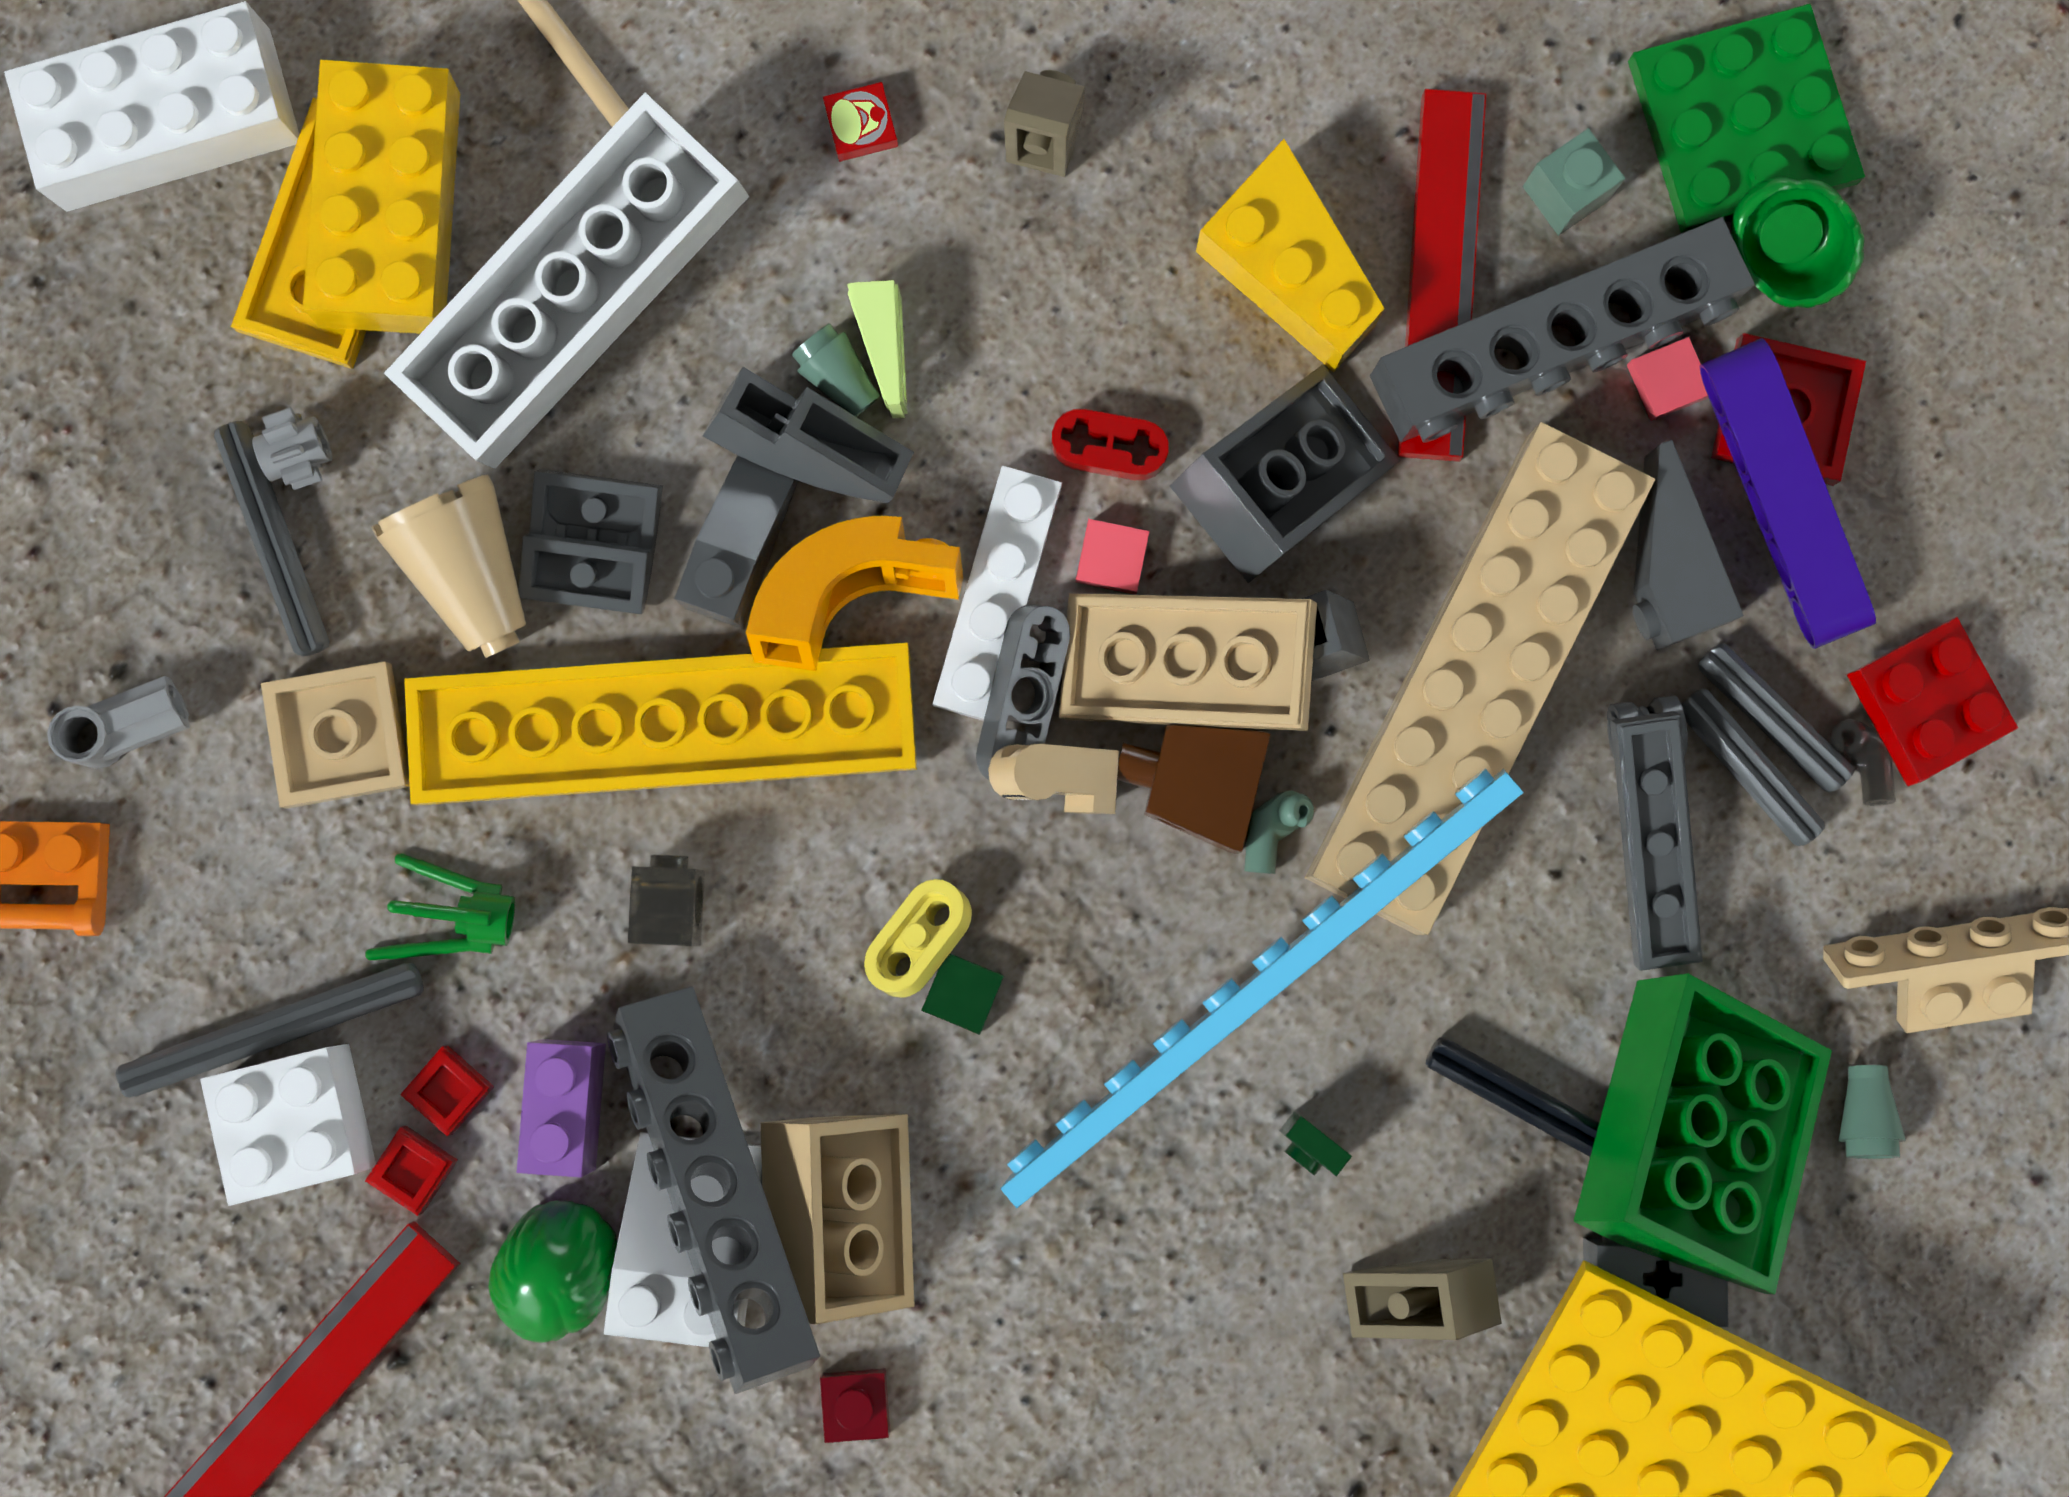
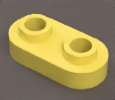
(914, 935)

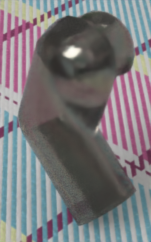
(1869, 758)

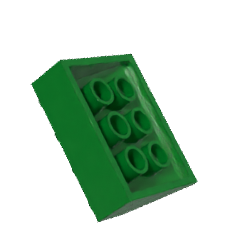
(1704, 1133)

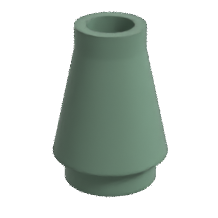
(835, 369)
(1870, 1115)

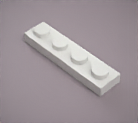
(996, 587)

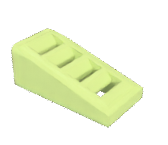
(880, 321)

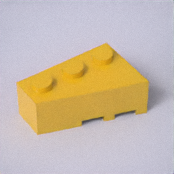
(1292, 259)

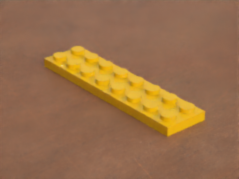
(658, 725)

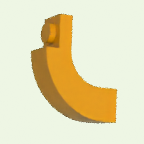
(834, 569)

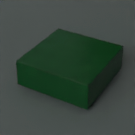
(962, 993)

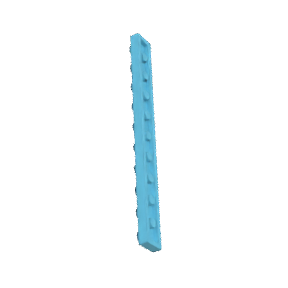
(1277, 968)

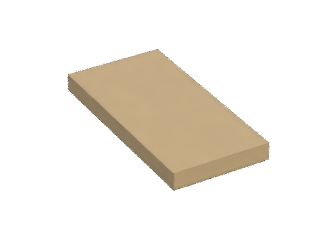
(1189, 661)

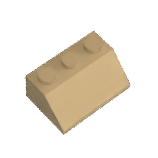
(842, 1211)

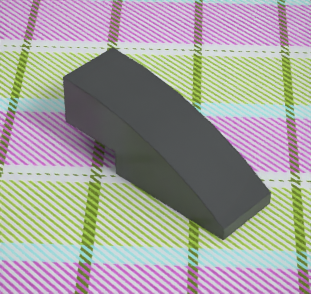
(807, 439)

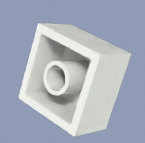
(288, 1123)

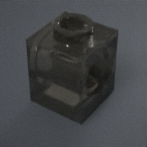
(666, 902)

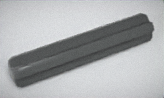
(1776, 717)
(1752, 768)

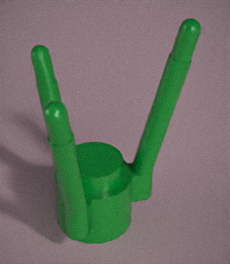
(483, 918)

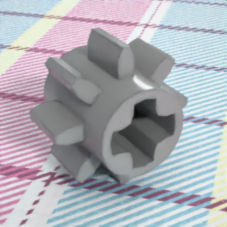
(292, 448)

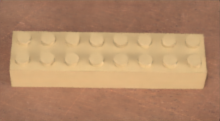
(1485, 661)

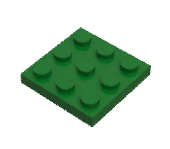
(1744, 111)

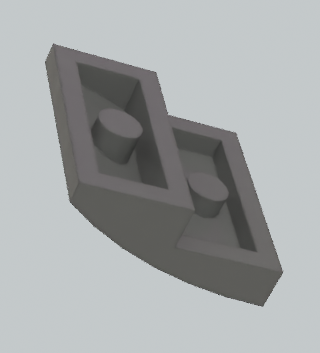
(590, 541)

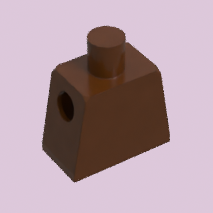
(1200, 781)

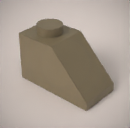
(1043, 121)
(1423, 1299)

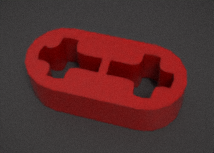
(1112, 429)

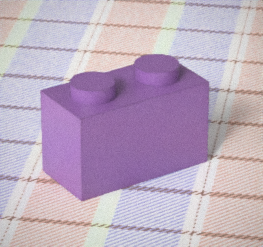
(561, 1108)

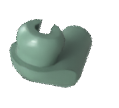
(1271, 824)

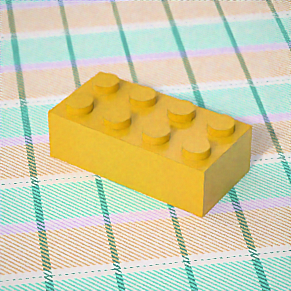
(381, 196)

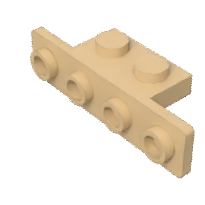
(1956, 970)

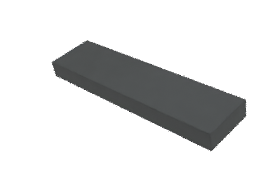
(1657, 840)

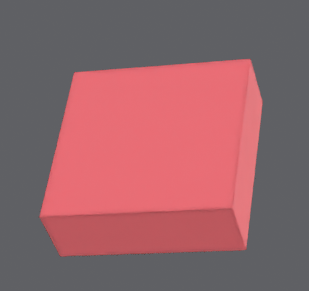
(1668, 378)
(1112, 556)

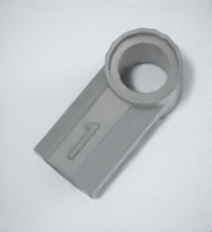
(121, 722)

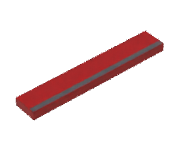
(1444, 237)
(321, 1369)

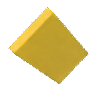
(275, 287)

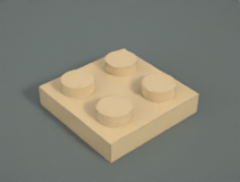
(335, 735)

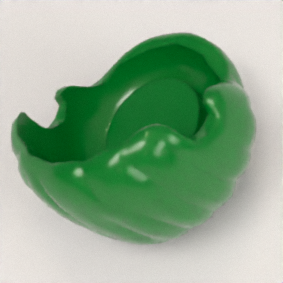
(1798, 240)
(553, 1271)

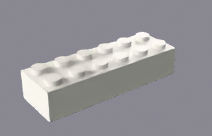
(567, 282)

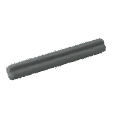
(272, 540)

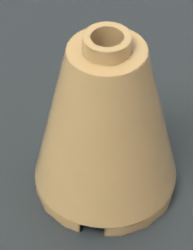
(460, 563)

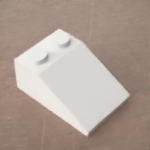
(649, 1276)

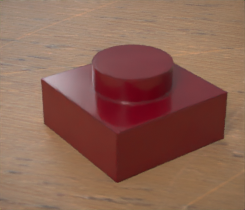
(855, 1405)

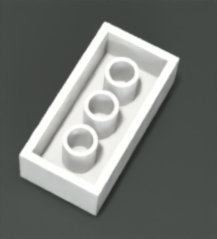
(152, 107)

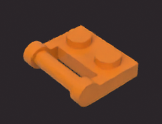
(56, 857)

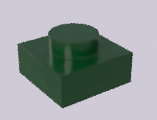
(1312, 1147)

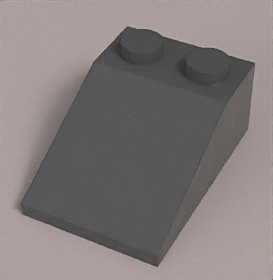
(1284, 473)

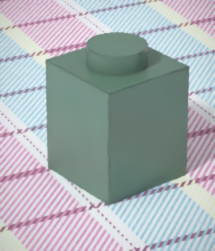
(1573, 181)

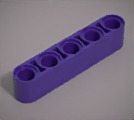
(1787, 493)

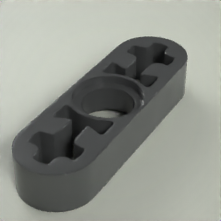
(1045, 680)

